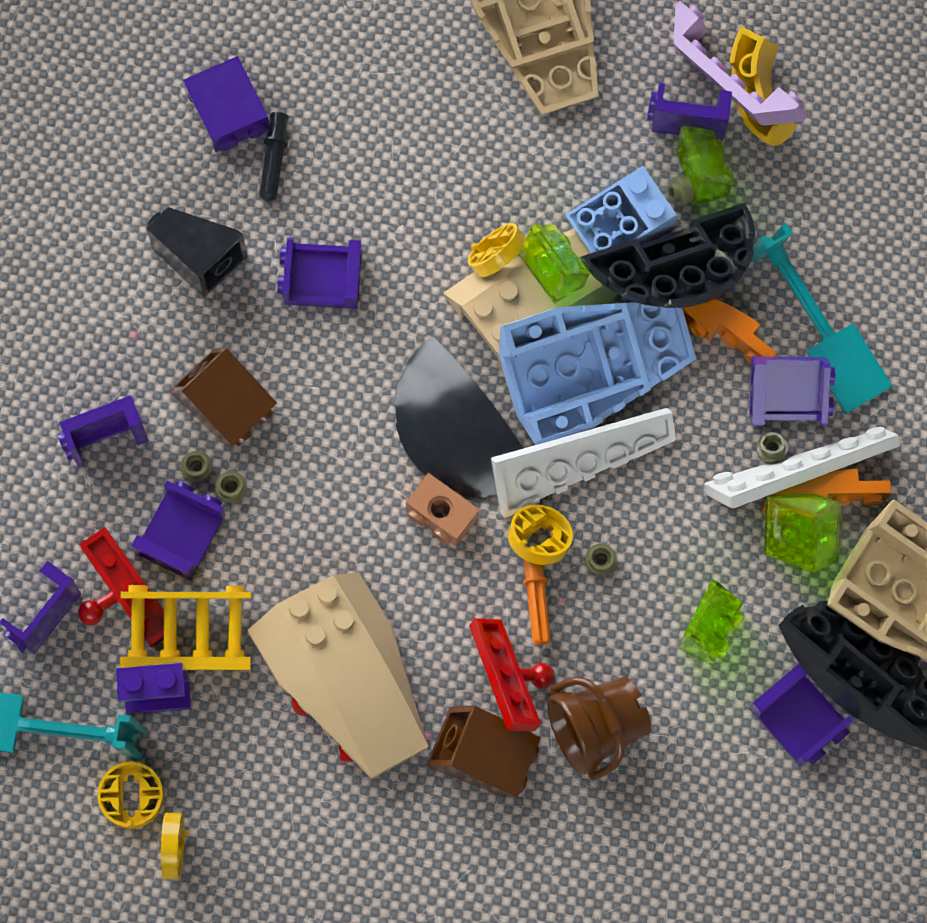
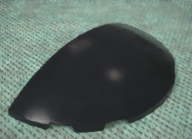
(681, 266)
(450, 423)
(860, 673)

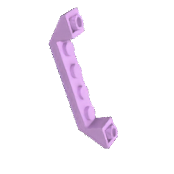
(776, 109)

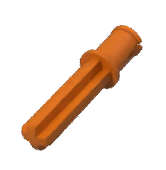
(537, 603)

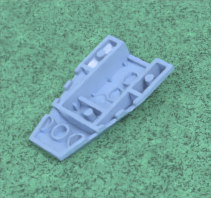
(588, 362)

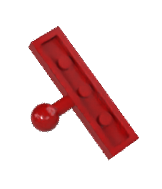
(118, 575)
(507, 677)

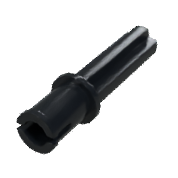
(275, 145)

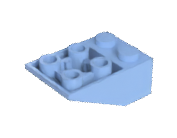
(624, 212)

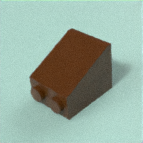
(224, 397)
(482, 751)

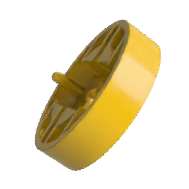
(496, 250)
(531, 519)
(115, 795)
(173, 845)

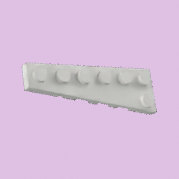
(552, 466)
(773, 477)

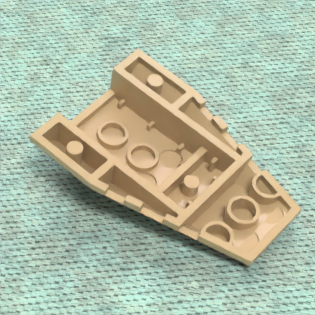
(545, 47)
(515, 295)
(886, 581)
(344, 670)

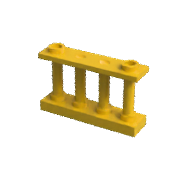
(202, 656)

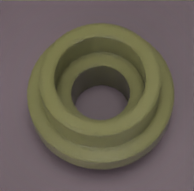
(680, 191)
(772, 440)
(192, 458)
(228, 478)
(600, 550)

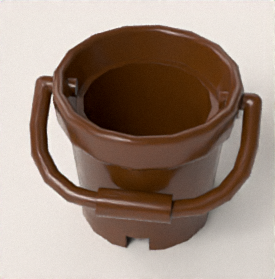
(596, 722)

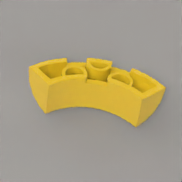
(753, 63)

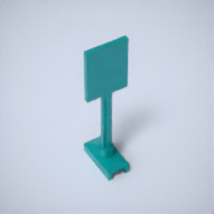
(856, 368)
(121, 736)

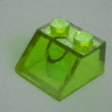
(703, 164)
(553, 262)
(802, 530)
(711, 624)

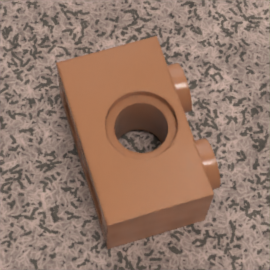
(433, 494)

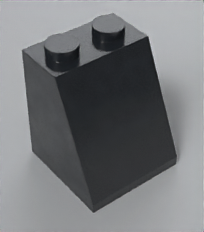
(196, 247)

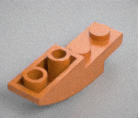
(732, 325)
(841, 487)

